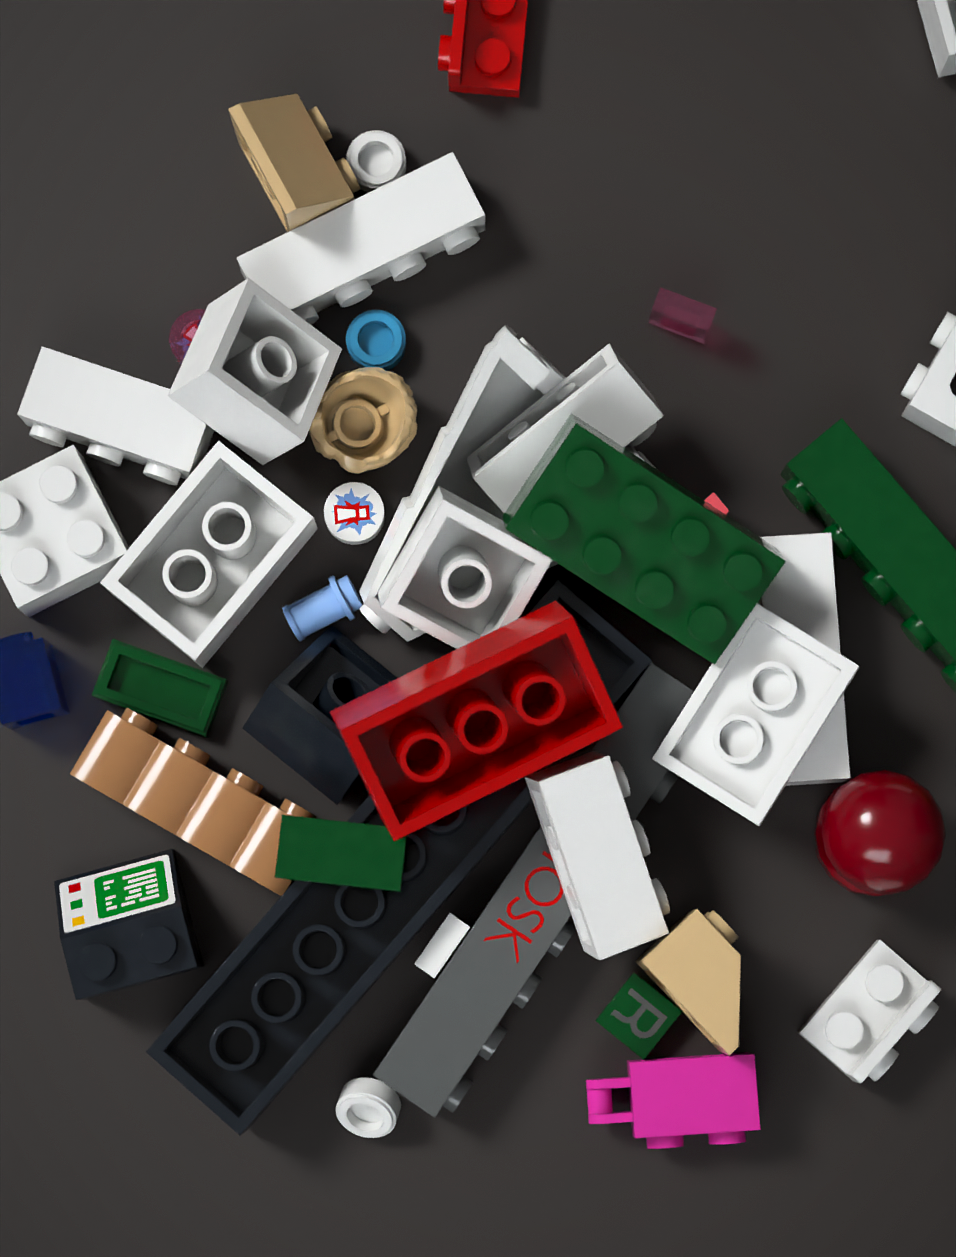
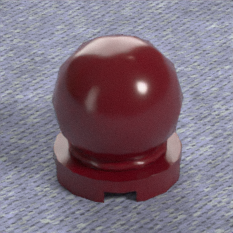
(879, 833)

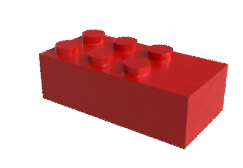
(476, 719)

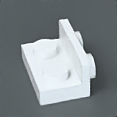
(871, 1013)

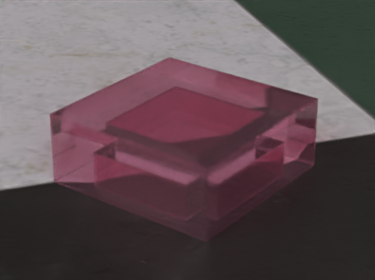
(682, 315)

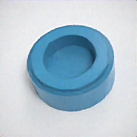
(376, 340)

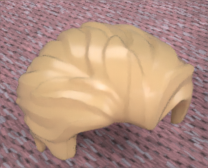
(364, 419)

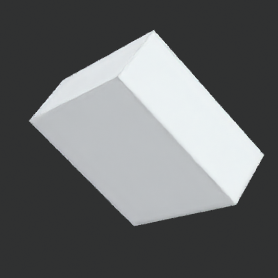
(442, 945)

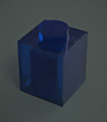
(29, 682)

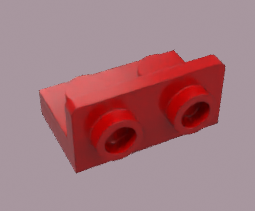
(484, 46)

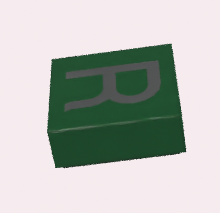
(638, 1015)

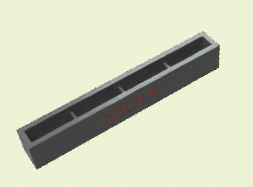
(521, 925)

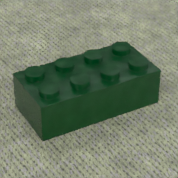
(642, 539)

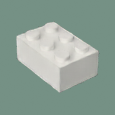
(210, 554)

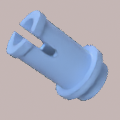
(323, 607)

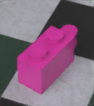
(682, 1098)

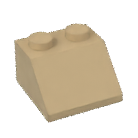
(292, 159)
(700, 975)

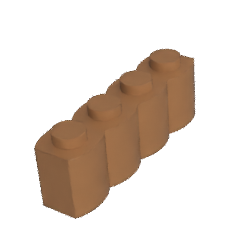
(186, 796)

